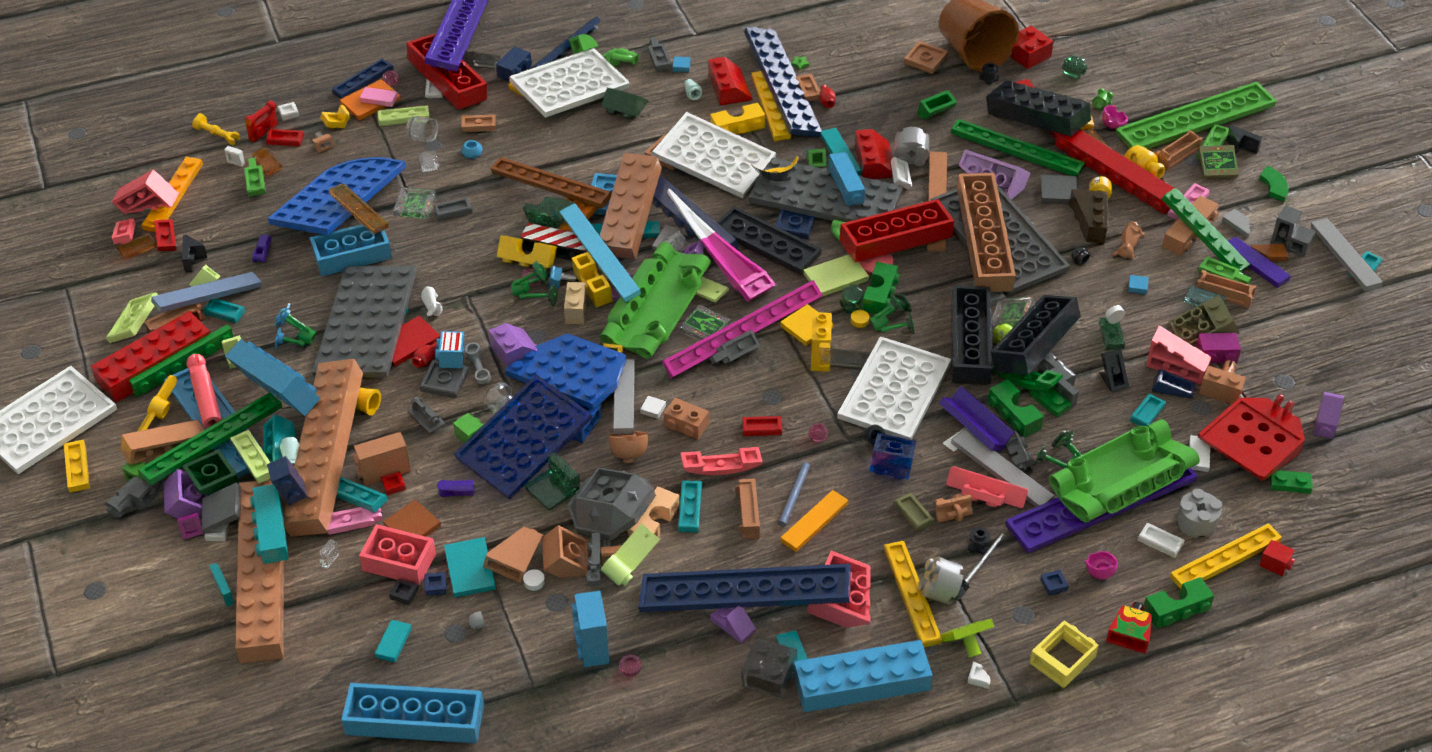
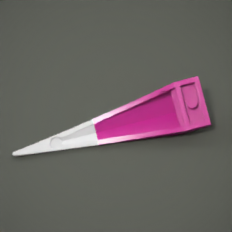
(737, 268)

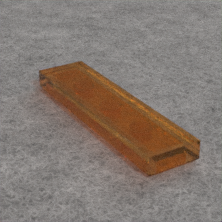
(358, 208)

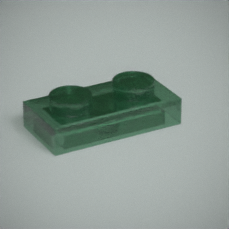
(1111, 334)

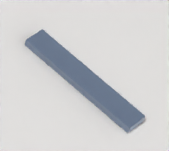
(205, 292)

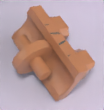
(953, 508)

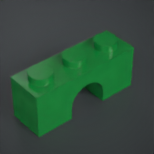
(883, 284)
(1022, 419)
(1194, 597)

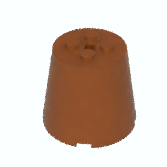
(979, 32)

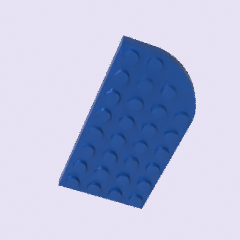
(318, 211)

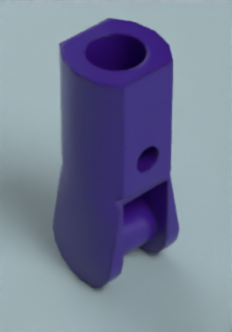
(261, 250)
(456, 488)

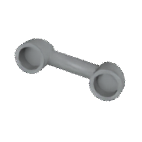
(474, 355)

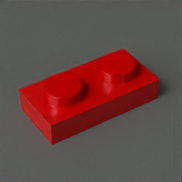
(165, 235)

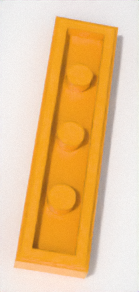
(814, 521)

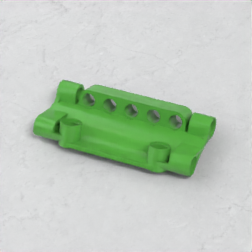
(666, 290)

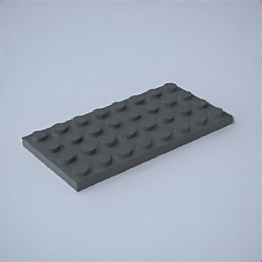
(815, 193)
(1031, 252)
(367, 317)

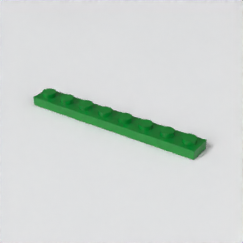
(1017, 148)
(209, 438)

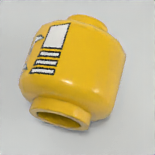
(1101, 184)

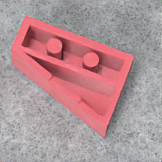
(145, 192)
(1177, 357)

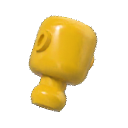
(1146, 160)

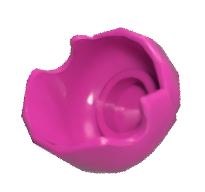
(1112, 118)
(1101, 565)

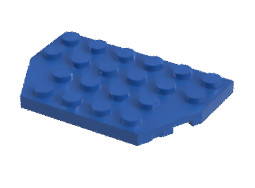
(574, 367)

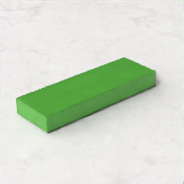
(1216, 136)

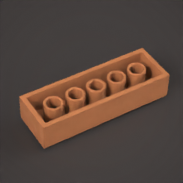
(630, 204)

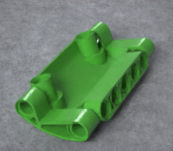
(1122, 471)

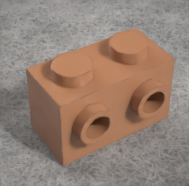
(686, 418)

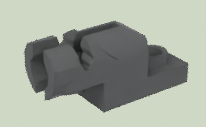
(1066, 385)
(133, 494)

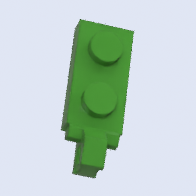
(254, 178)
(1223, 270)

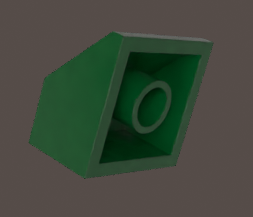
(623, 102)
(211, 473)

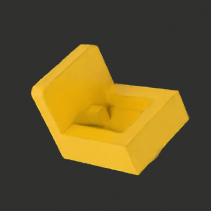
(336, 120)

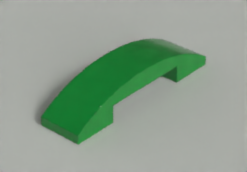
(1033, 381)

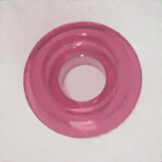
(391, 77)
(818, 432)

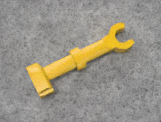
(201, 123)

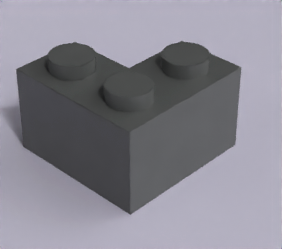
(1291, 234)

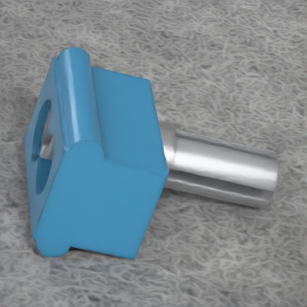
(557, 275)

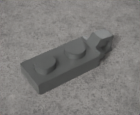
(659, 55)
(736, 348)
(594, 562)

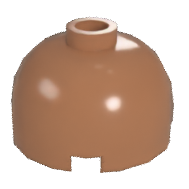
(628, 445)

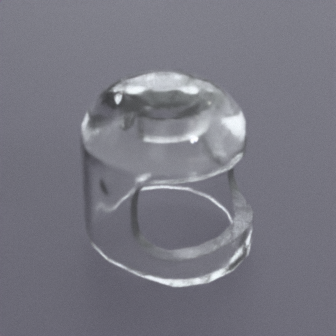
(416, 127)
(495, 400)

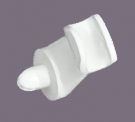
(429, 299)

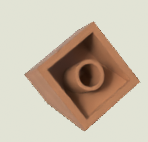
(565, 553)

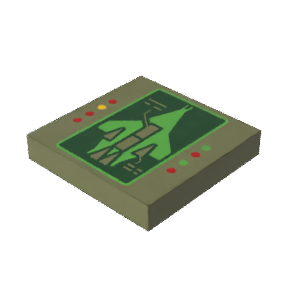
(1218, 161)

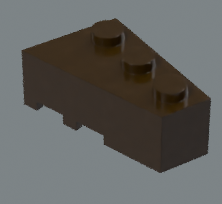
(1091, 212)

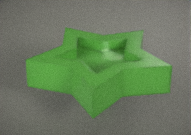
(800, 62)

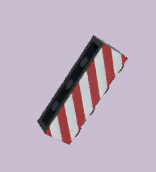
(566, 242)

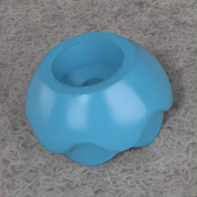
(471, 149)

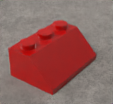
(728, 81)
(873, 154)

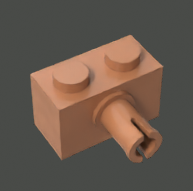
(1223, 383)

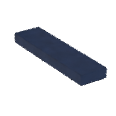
(362, 78)

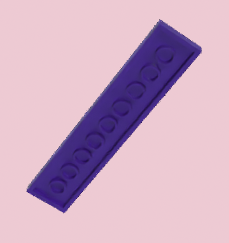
(455, 34)
(1054, 521)

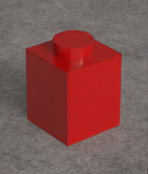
(1277, 558)

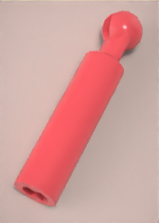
(203, 390)

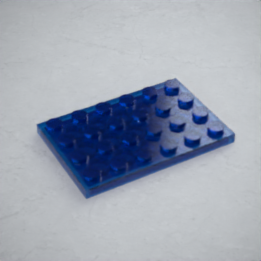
(522, 436)

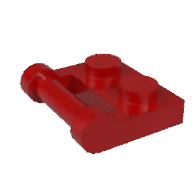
(261, 121)

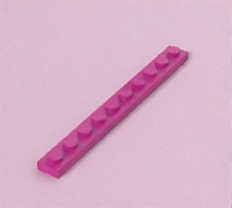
(755, 321)

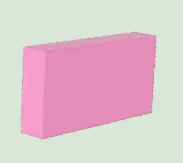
(378, 96)

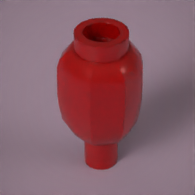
(827, 97)
(424, 355)

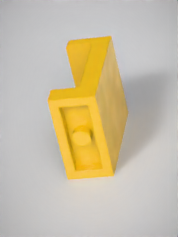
(820, 338)

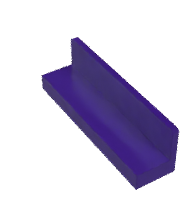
(977, 419)

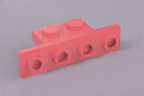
(986, 488)

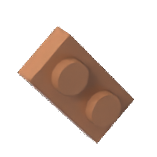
(809, 87)
(478, 123)

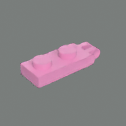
(353, 519)

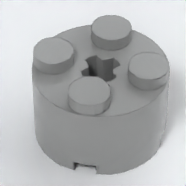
(912, 146)
(1199, 514)
(941, 580)

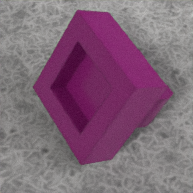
(190, 526)

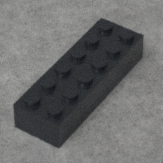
(1038, 108)
(971, 334)
(1035, 334)

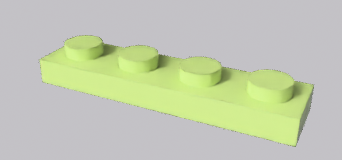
(252, 455)

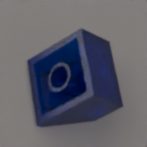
(892, 456)

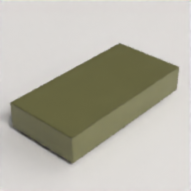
(913, 512)

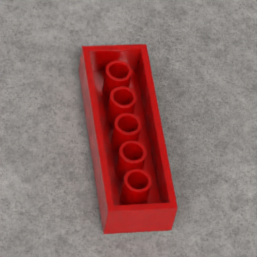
(459, 87)
(896, 230)
(117, 369)

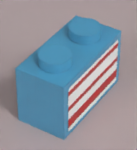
(450, 349)

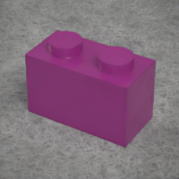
(1219, 346)

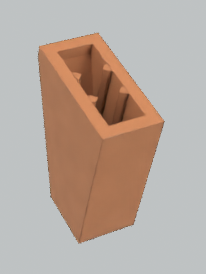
(514, 554)

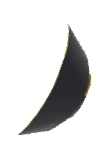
(783, 172)

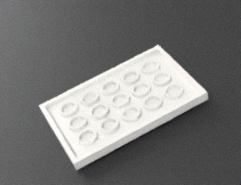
(568, 82)
(713, 154)
(894, 388)
(50, 418)

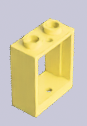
(1053, 668)

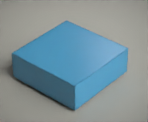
(681, 64)
(1138, 284)

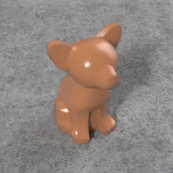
(1130, 237)

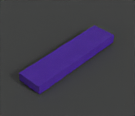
(1260, 264)

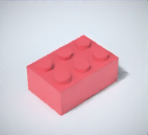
(397, 554)

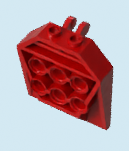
(1257, 434)

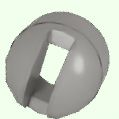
(476, 620)

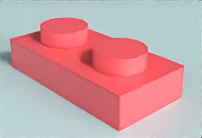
(123, 231)

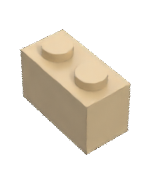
(575, 303)

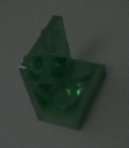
(547, 212)
(554, 484)

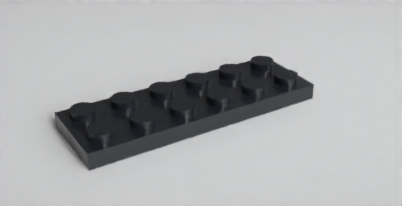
(769, 240)

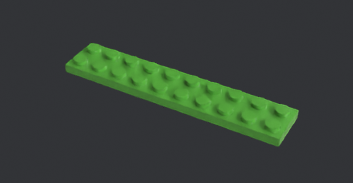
(1196, 116)

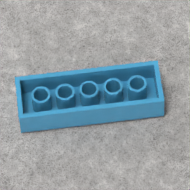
(273, 376)
(862, 676)
(413, 713)

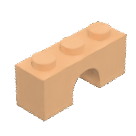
(662, 507)

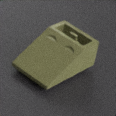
(1205, 318)

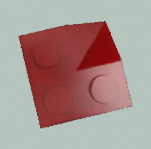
(1032, 47)

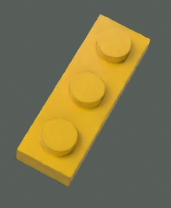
(76, 466)

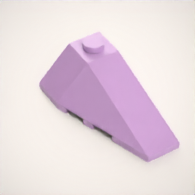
(1008, 177)

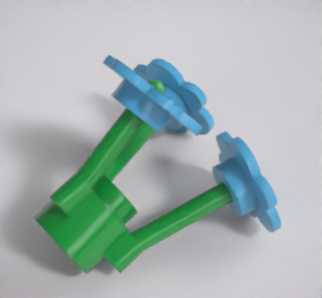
(305, 334)

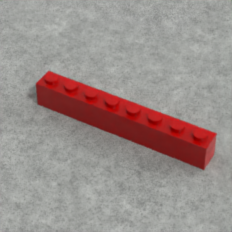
(1116, 168)

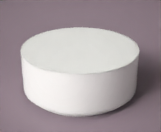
(1115, 314)
(533, 580)

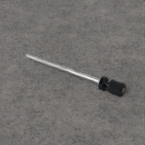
(965, 586)

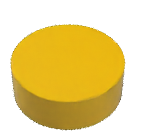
(860, 318)

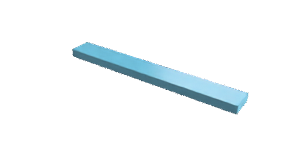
(600, 252)

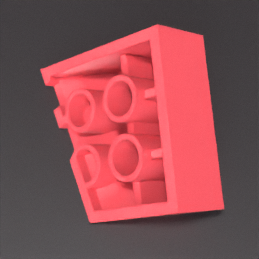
(857, 611)

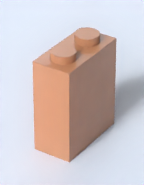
(381, 458)

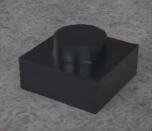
(403, 591)

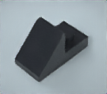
(1243, 139)
(191, 251)
(1114, 370)

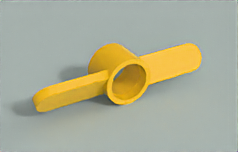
(159, 405)

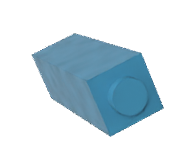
(846, 179)

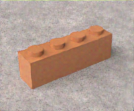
(1180, 236)
(154, 442)

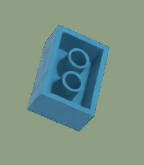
(590, 629)

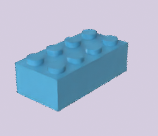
(349, 248)

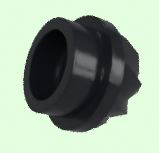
(1080, 255)
(871, 433)

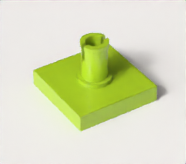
(968, 634)

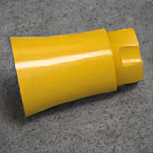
(368, 400)

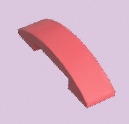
(721, 464)

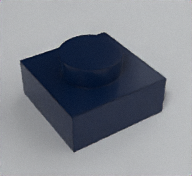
(1054, 582)
(435, 583)

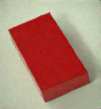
(284, 137)
(762, 426)

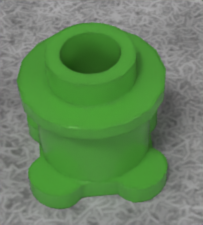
(1102, 100)

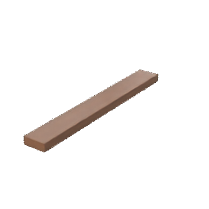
(937, 186)

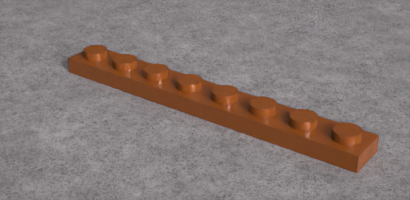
(551, 182)

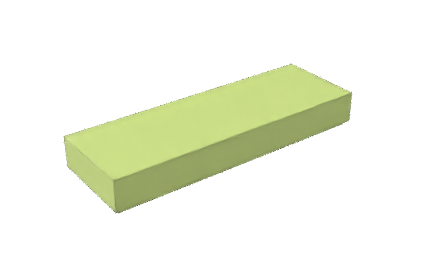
(401, 115)

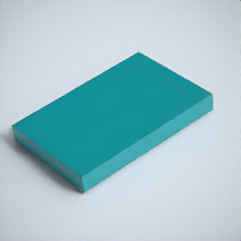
(466, 567)

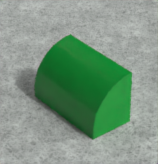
(936, 104)

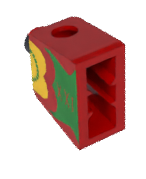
(1131, 628)

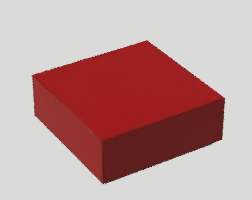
(393, 483)

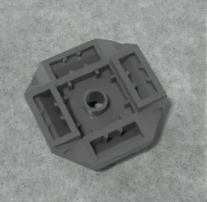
(610, 503)

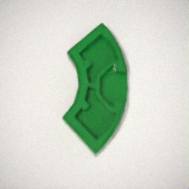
(1276, 182)

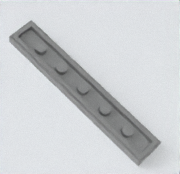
(1346, 254)
(625, 400)
(1000, 467)

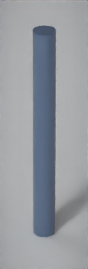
(794, 494)

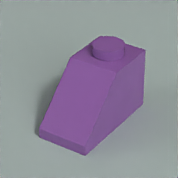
(1328, 415)

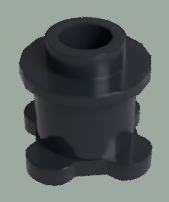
(989, 73)
(979, 540)

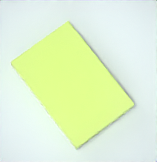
(836, 274)
(131, 318)

